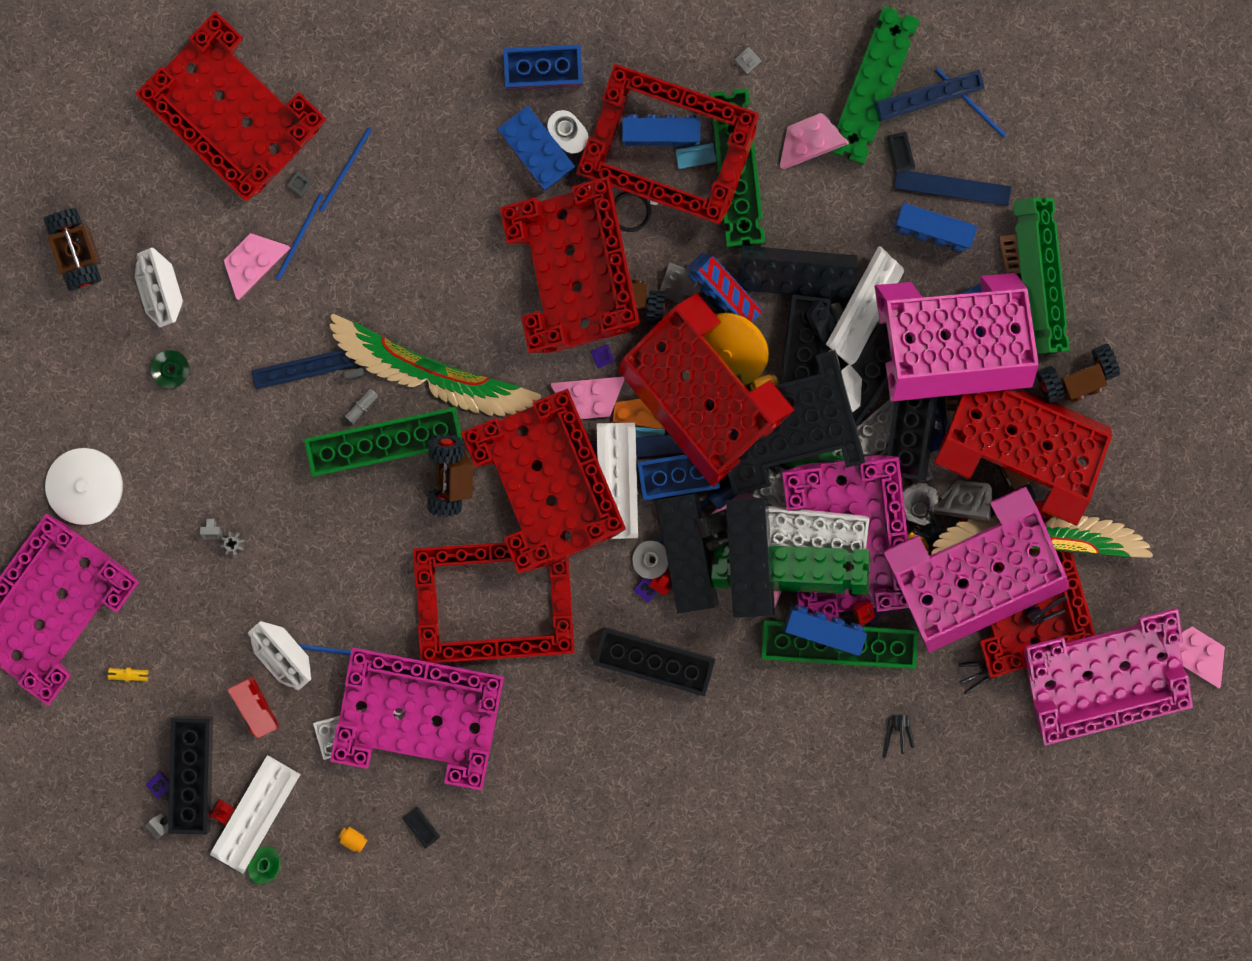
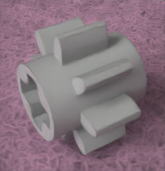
(234, 538)

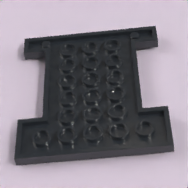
(816, 426)

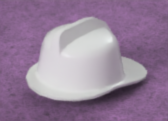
(567, 131)

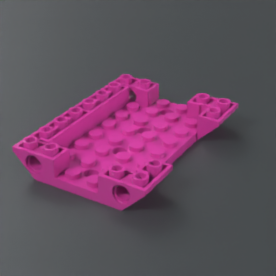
(963, 361)
(869, 491)
(29, 593)
(988, 593)
(422, 692)
(1111, 693)

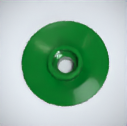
(258, 867)

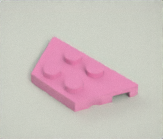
(810, 139)
(252, 261)
(592, 397)
(1202, 655)

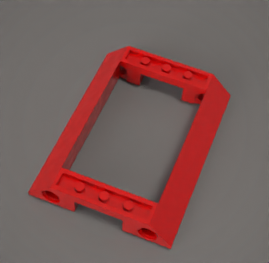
(597, 148)
(494, 648)

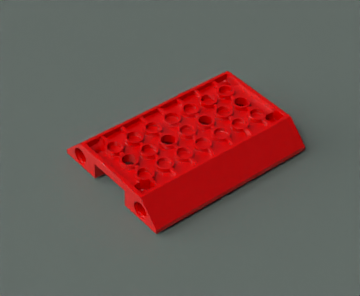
(215, 126)
(596, 263)
(682, 403)
(1034, 423)
(568, 473)
(1010, 636)

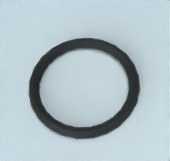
(647, 216)

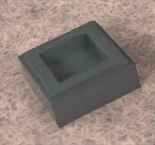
(299, 183)
(354, 373)

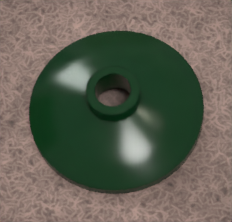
(160, 366)

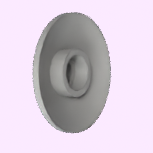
(642, 557)

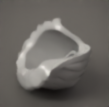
(917, 500)

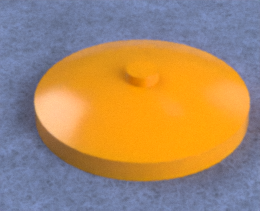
(740, 346)

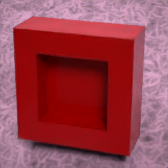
(662, 584)
(863, 612)
(223, 812)

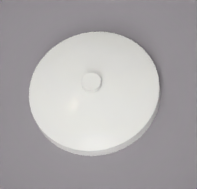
(84, 486)

